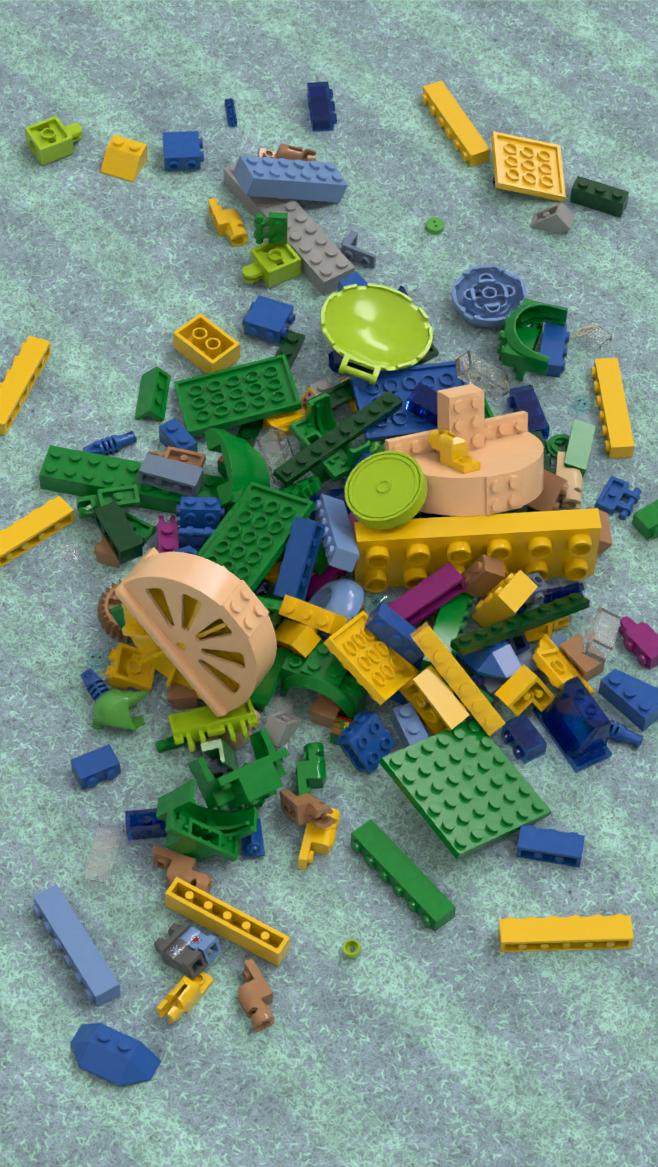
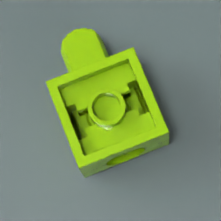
(51, 139)
(272, 264)

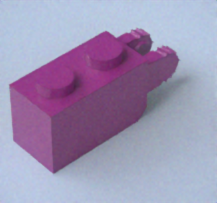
(167, 534)
(640, 640)

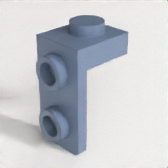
(351, 252)

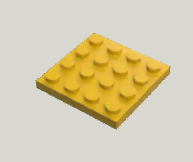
(528, 166)
(370, 659)

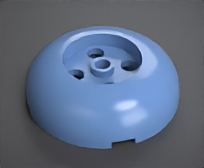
(499, 295)
(340, 597)

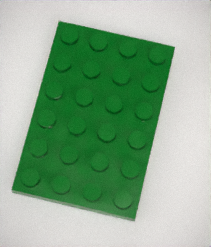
(237, 395)
(255, 532)

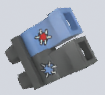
(187, 947)

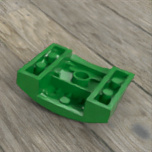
(241, 464)

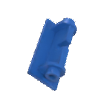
(253, 844)

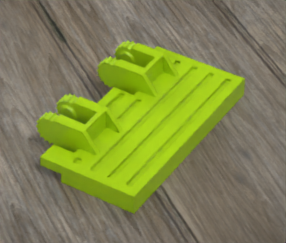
(197, 721)

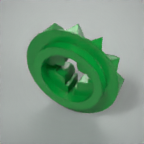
(555, 442)

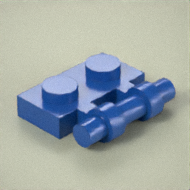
(612, 495)
(186, 537)

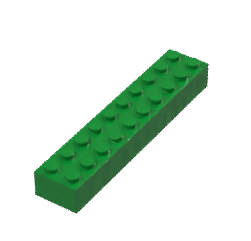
(85, 472)

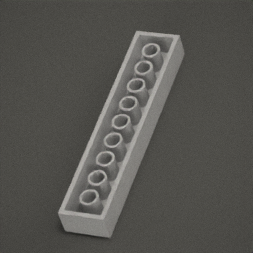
(319, 256)

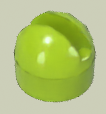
(347, 948)

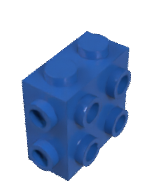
(182, 150)
(268, 319)
(199, 512)
(366, 741)

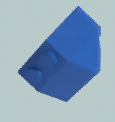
(492, 661)
(113, 1055)

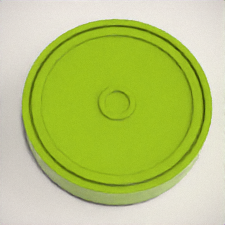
(386, 490)

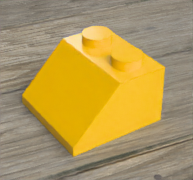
(124, 158)

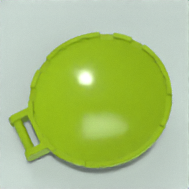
(375, 329)

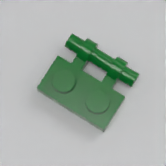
(277, 229)

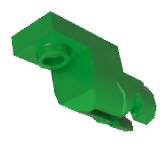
(124, 496)
(312, 769)

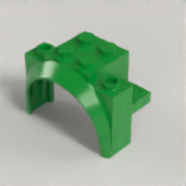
(520, 341)
(316, 424)
(325, 675)
(249, 783)
(202, 831)

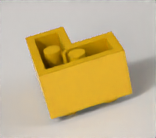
(522, 690)

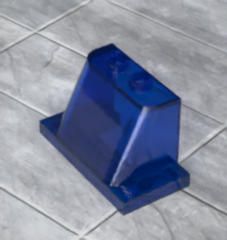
(577, 725)

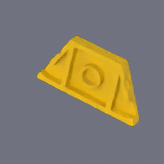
(555, 664)

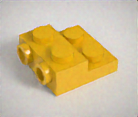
(127, 671)

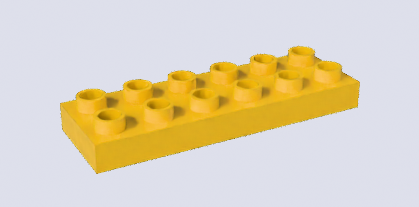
(542, 542)

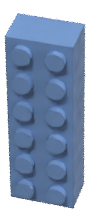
(289, 179)

